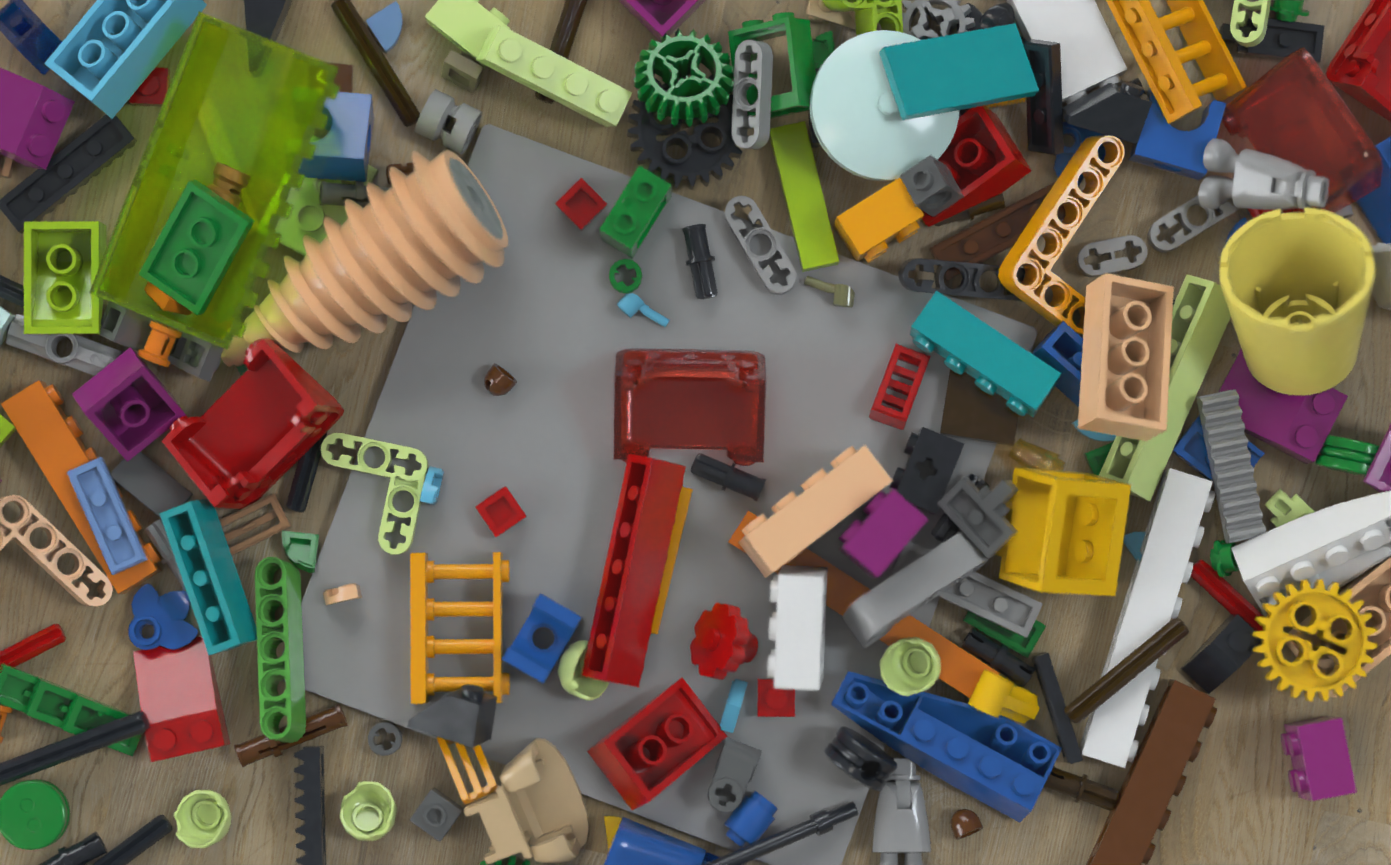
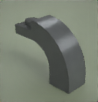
(133, 330)

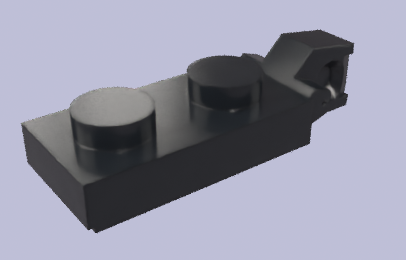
(1280, 39)

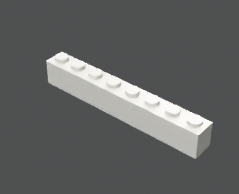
(1148, 608)

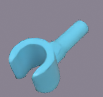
(632, 303)

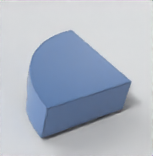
(387, 25)

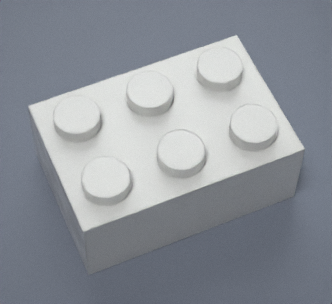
(798, 627)

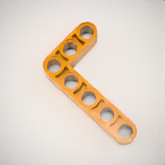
(1058, 234)

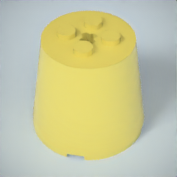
(1298, 297)

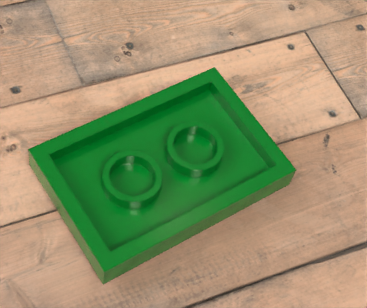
(196, 247)

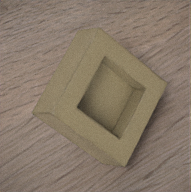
(462, 70)

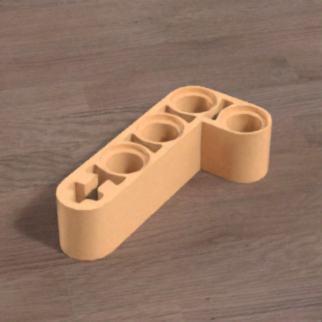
(49, 554)

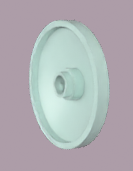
(859, 116)

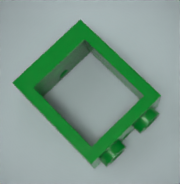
(800, 59)
(634, 218)

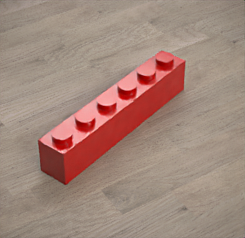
(633, 570)

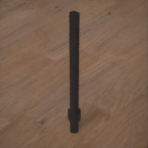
(819, 823)

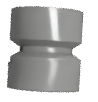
(436, 116)

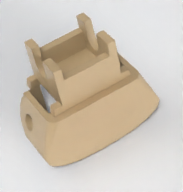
(535, 806)

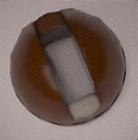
(499, 381)
(965, 823)

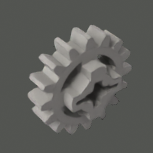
(946, 18)

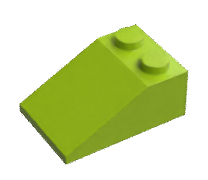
(58, 276)

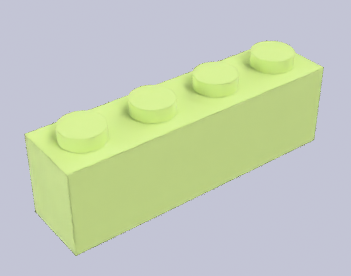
(554, 76)

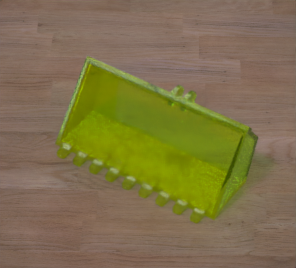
(234, 105)

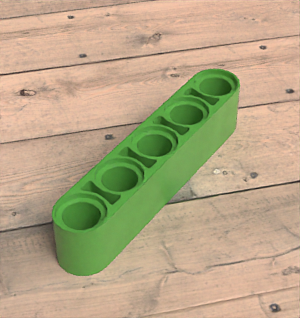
(291, 663)

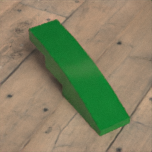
(58, 705)

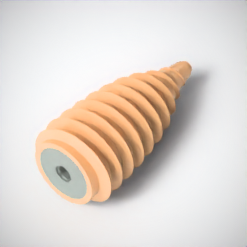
(382, 259)

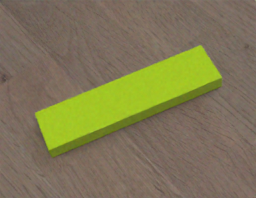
(803, 196)

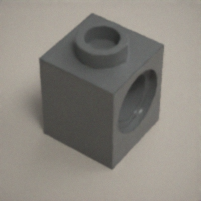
(931, 186)
(436, 814)

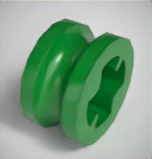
(620, 286)

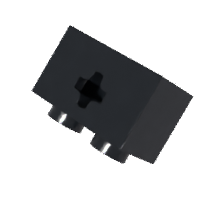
(942, 453)

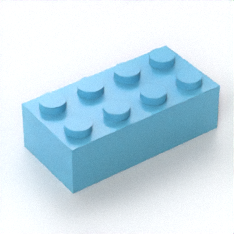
(120, 46)

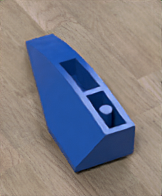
(955, 742)

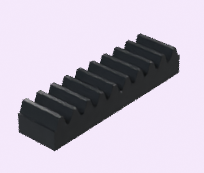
(67, 172)
(314, 806)

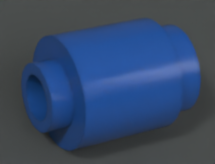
(750, 819)

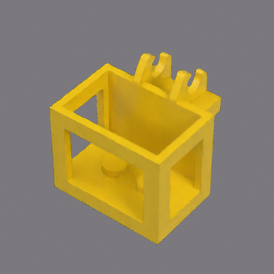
(1066, 532)

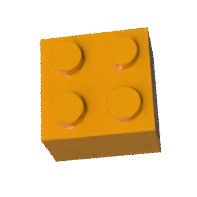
(879, 220)

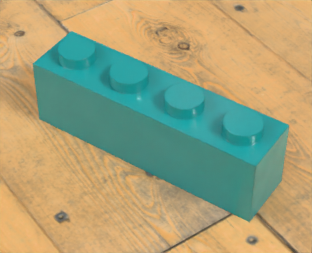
(984, 354)
(209, 576)

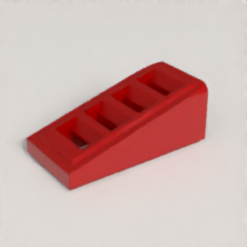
(890, 416)

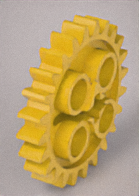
(1303, 671)

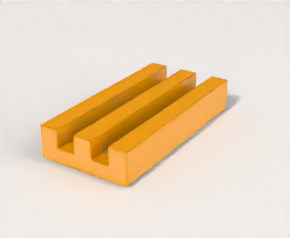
(479, 791)

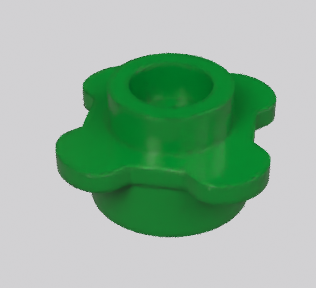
(1288, 9)
(1223, 558)

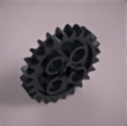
(699, 159)

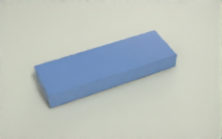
(107, 516)

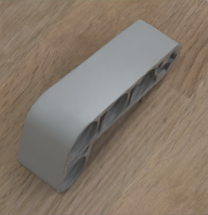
(912, 588)

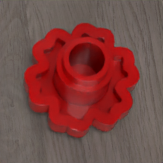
(722, 641)

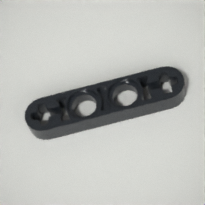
(970, 278)

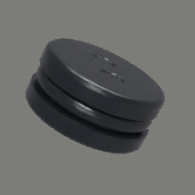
(861, 758)

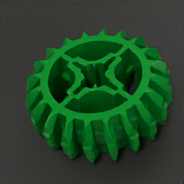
(689, 96)

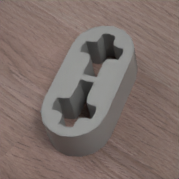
(1110, 247)

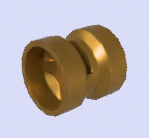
(229, 183)

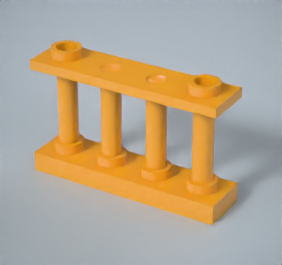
(1163, 64)
(426, 609)

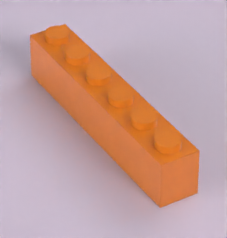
(58, 449)

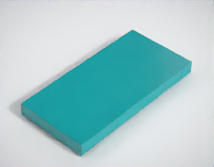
(958, 71)

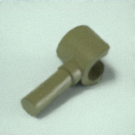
(842, 293)

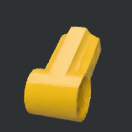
(1002, 697)

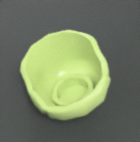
(910, 666)
(571, 676)
(368, 811)
(202, 818)

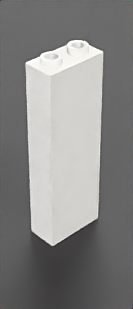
(1085, 42)

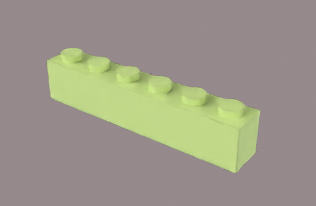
(1197, 328)

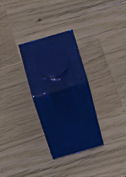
(28, 33)

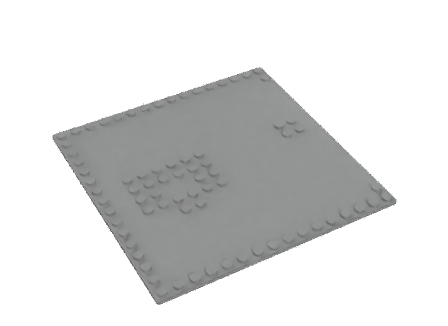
(552, 444)

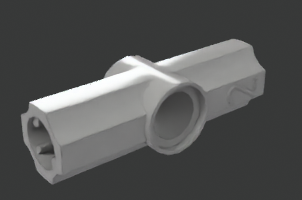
(86, 354)

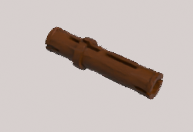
(316, 725)

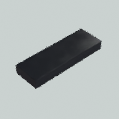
(1045, 108)
(1056, 706)

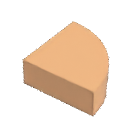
(342, 594)

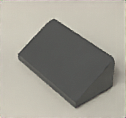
(150, 484)

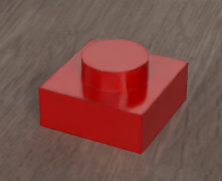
(153, 89)
(581, 204)
(501, 511)
(774, 701)

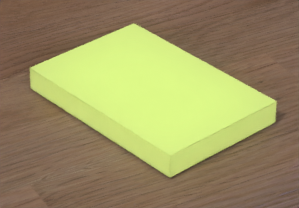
(309, 214)

